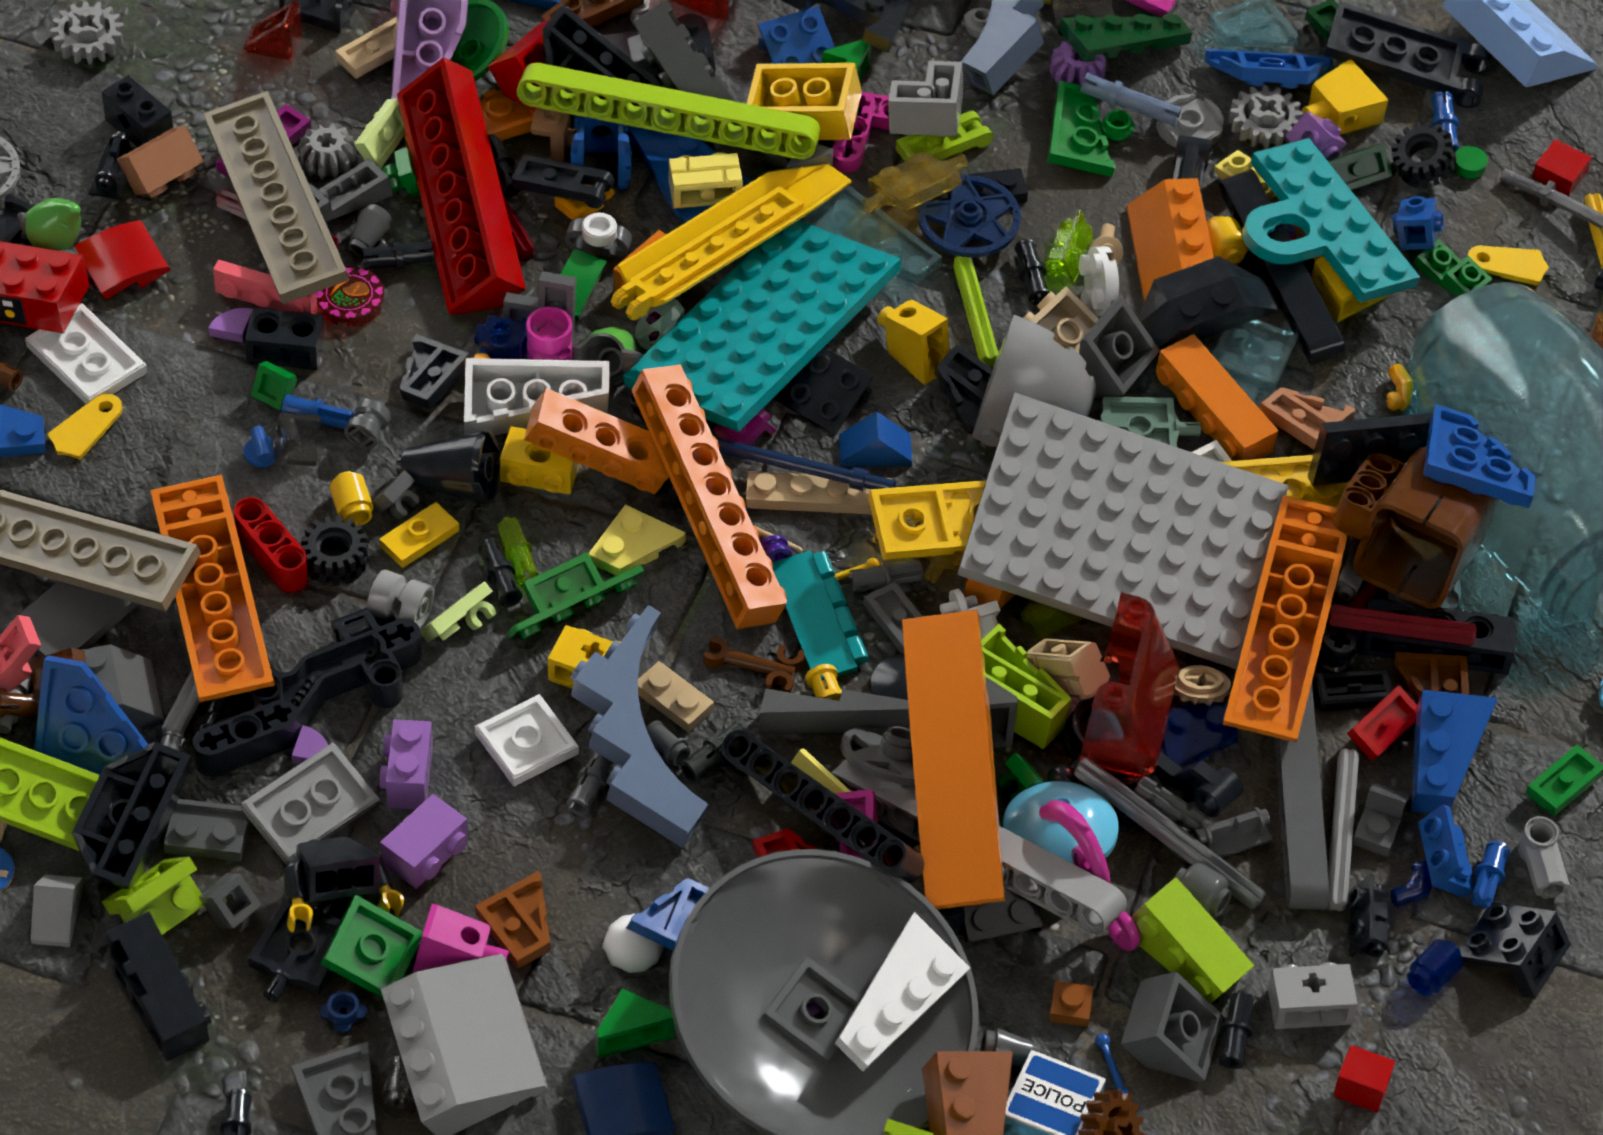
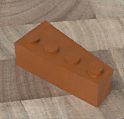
(967, 1092)

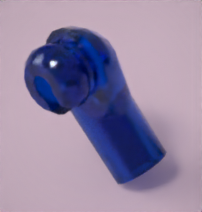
(1417, 888)

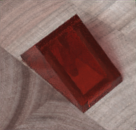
(277, 34)

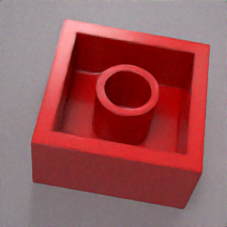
(1563, 166)

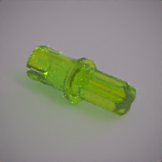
(517, 549)

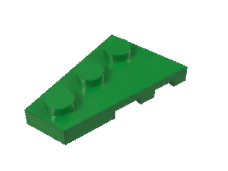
(1076, 132)

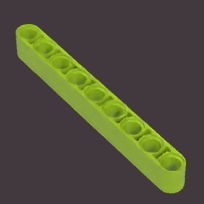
(653, 117)

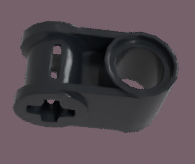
(1337, 647)

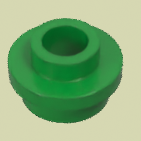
(1117, 125)

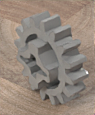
(87, 32)
(1265, 116)

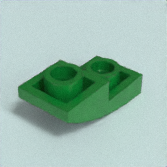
(1449, 271)
(588, 272)

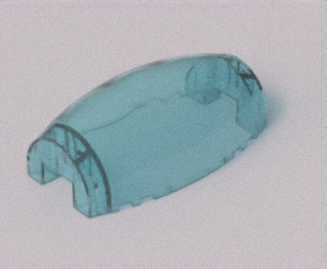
(1538, 392)

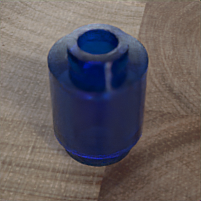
(1435, 967)

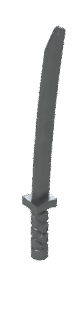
(1549, 195)

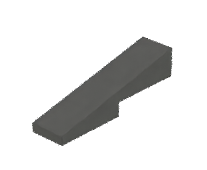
(352, 191)
(799, 713)

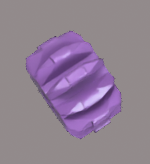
(1071, 68)

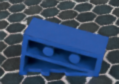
(1444, 745)

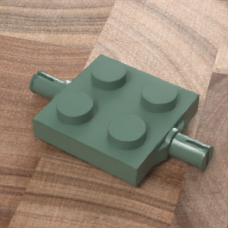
(1147, 417)

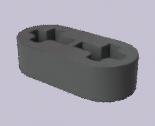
(616, 249)

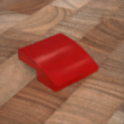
(122, 257)

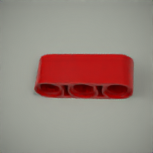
(271, 544)

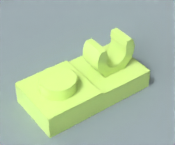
(382, 134)
(467, 606)

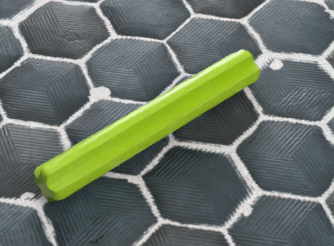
(975, 310)

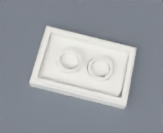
(87, 356)

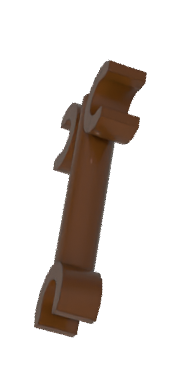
(778, 672)

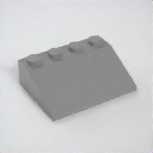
(463, 1042)

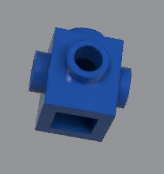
(1418, 223)

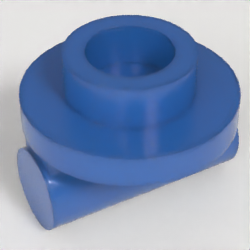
(259, 449)

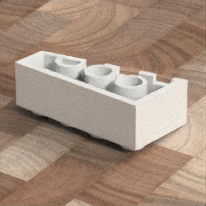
(504, 390)

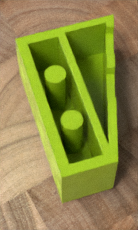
(1041, 701)
(1189, 941)

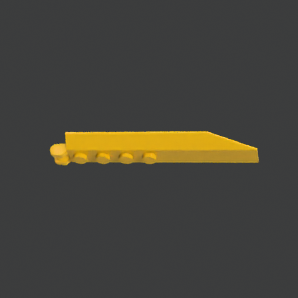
(722, 235)

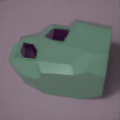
(656, 324)

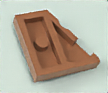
(1301, 414)

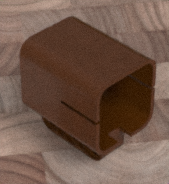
(1389, 511)

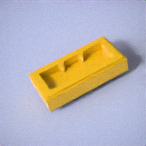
(419, 535)

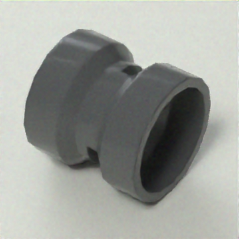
(366, 426)

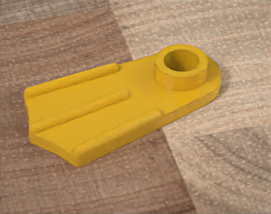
(1511, 263)
(86, 426)

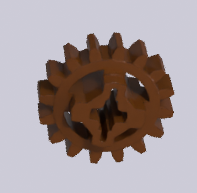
(1111, 1115)

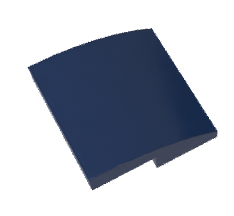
(623, 1100)

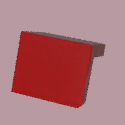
(1364, 1078)

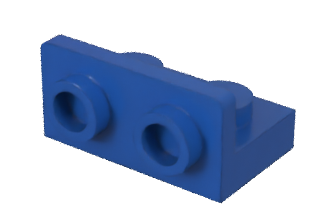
(1446, 853)

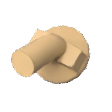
(1107, 239)

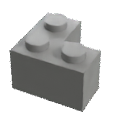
(928, 105)

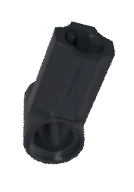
(1191, 157)

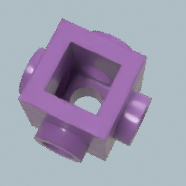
(1321, 132)

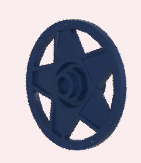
(971, 218)

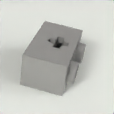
(1312, 996)

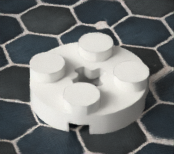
(1100, 279)

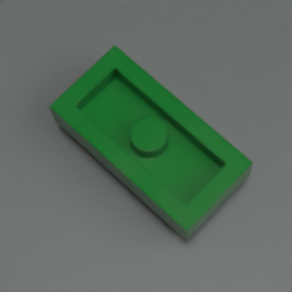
(1565, 780)

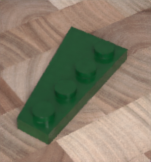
(1114, 33)

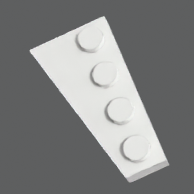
(905, 987)

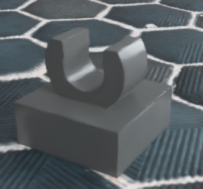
(393, 494)

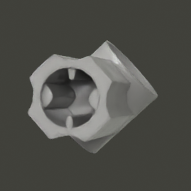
(1544, 858)

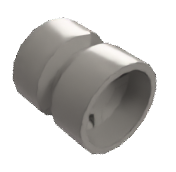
(394, 598)

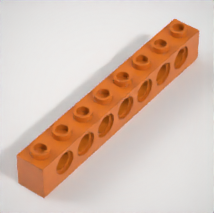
(709, 496)

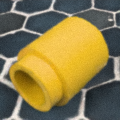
(351, 497)

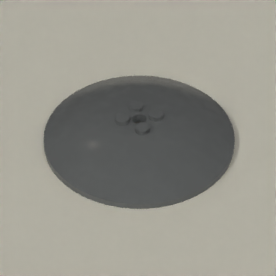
(796, 935)

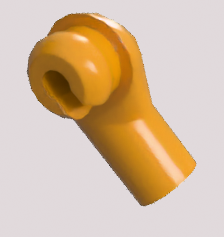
(1404, 387)

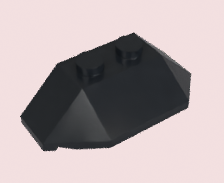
(578, 46)
(1203, 302)
(130, 813)

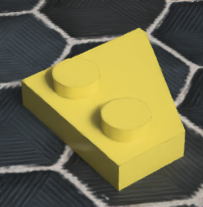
(633, 540)

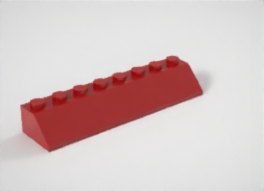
(460, 189)

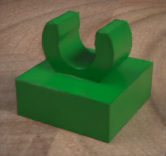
(402, 173)
(272, 384)
(1021, 773)

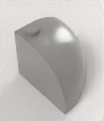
(1035, 368)

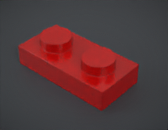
(1384, 723)

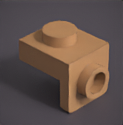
(557, 127)

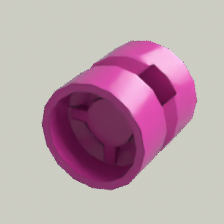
(549, 334)

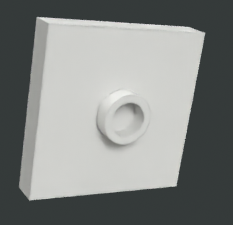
(526, 740)

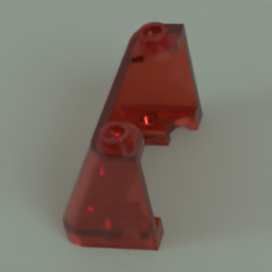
(1131, 719)

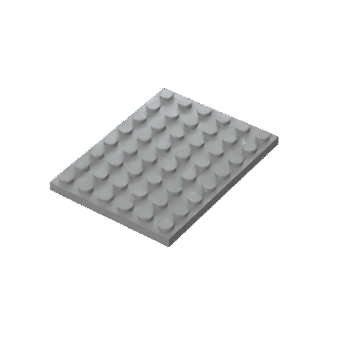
(1103, 511)

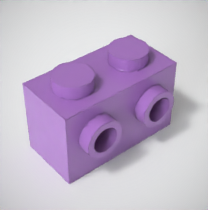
(408, 763)
(424, 841)

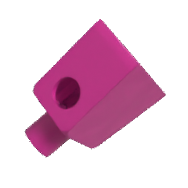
(452, 940)

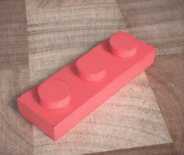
(256, 288)

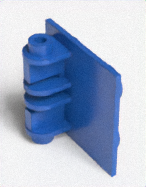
(796, 37)

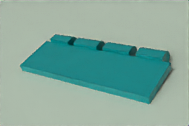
(820, 612)

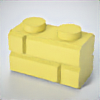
(703, 179)

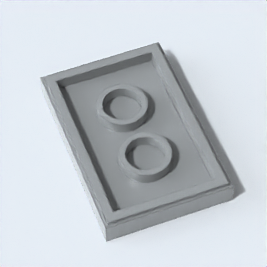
(310, 802)

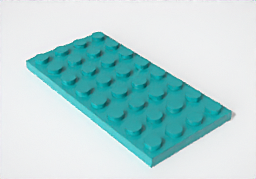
(769, 319)

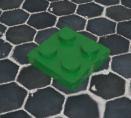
(371, 946)

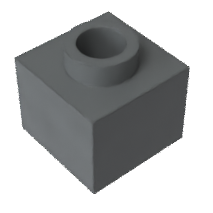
(239, 904)

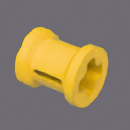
(814, 681)

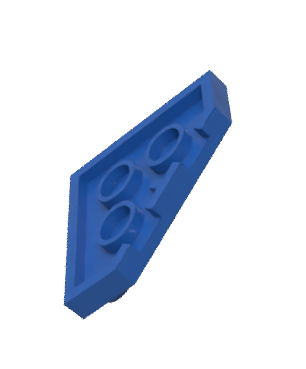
(1469, 460)
(81, 719)

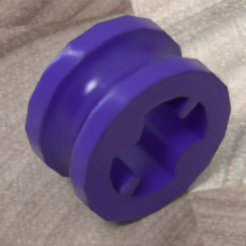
(776, 547)

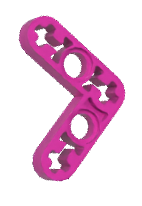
(871, 116)

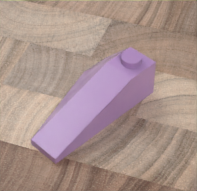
(424, 36)

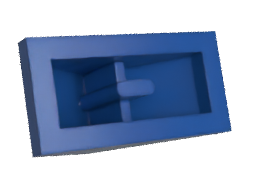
(875, 443)

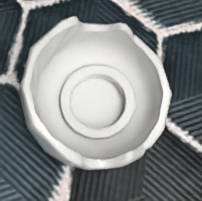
(628, 949)

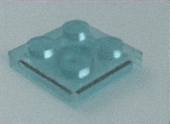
(1256, 353)

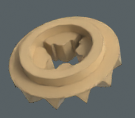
(1190, 678)

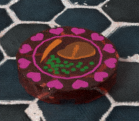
(352, 301)

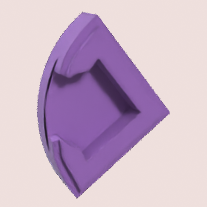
(231, 324)
(307, 744)

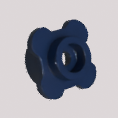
(343, 1001)

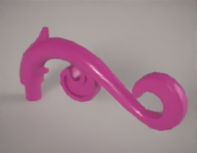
(1090, 857)

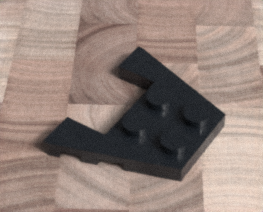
(882, 16)

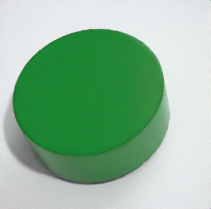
(1470, 162)

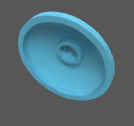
(1024, 819)

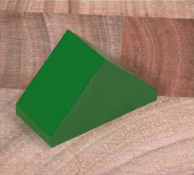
(633, 1024)

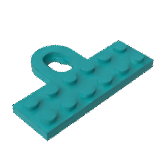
(1332, 219)

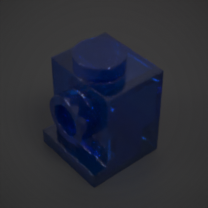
(502, 338)

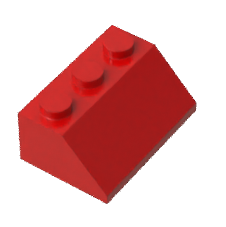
(511, 64)

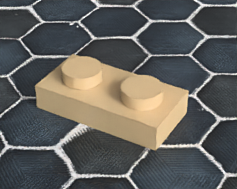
(674, 697)

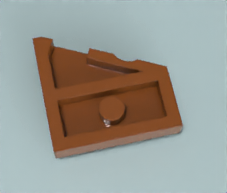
(518, 920)

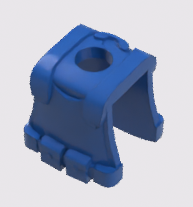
(616, 141)

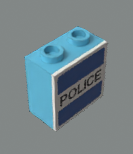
(1049, 1097)

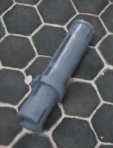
(1130, 99)

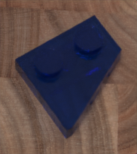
(1196, 732)

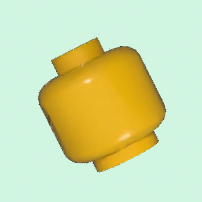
(1227, 239)

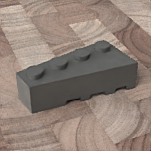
(677, 56)

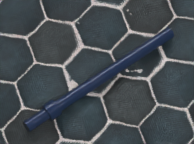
(857, 478)

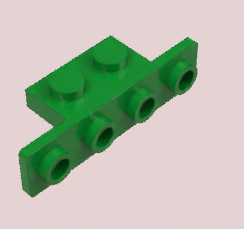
(566, 588)

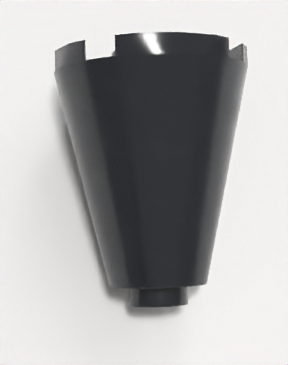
(455, 466)

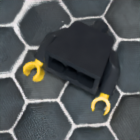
(335, 871)

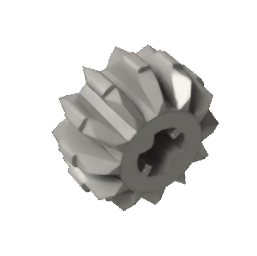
(327, 151)

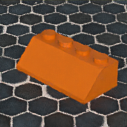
(1168, 230)

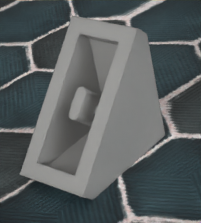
(55, 909)

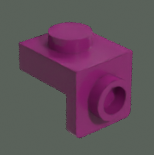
(750, 431)

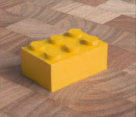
(816, 90)

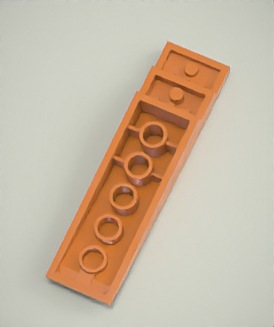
(216, 595)
(1287, 621)
(953, 759)

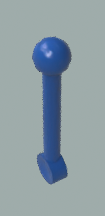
(1102, 1041)

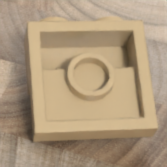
(1065, 317)

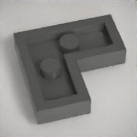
(553, 291)

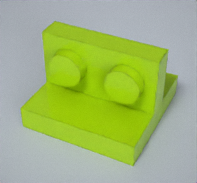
(163, 891)

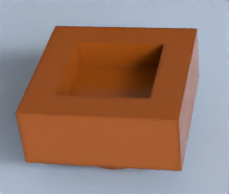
(1071, 1003)

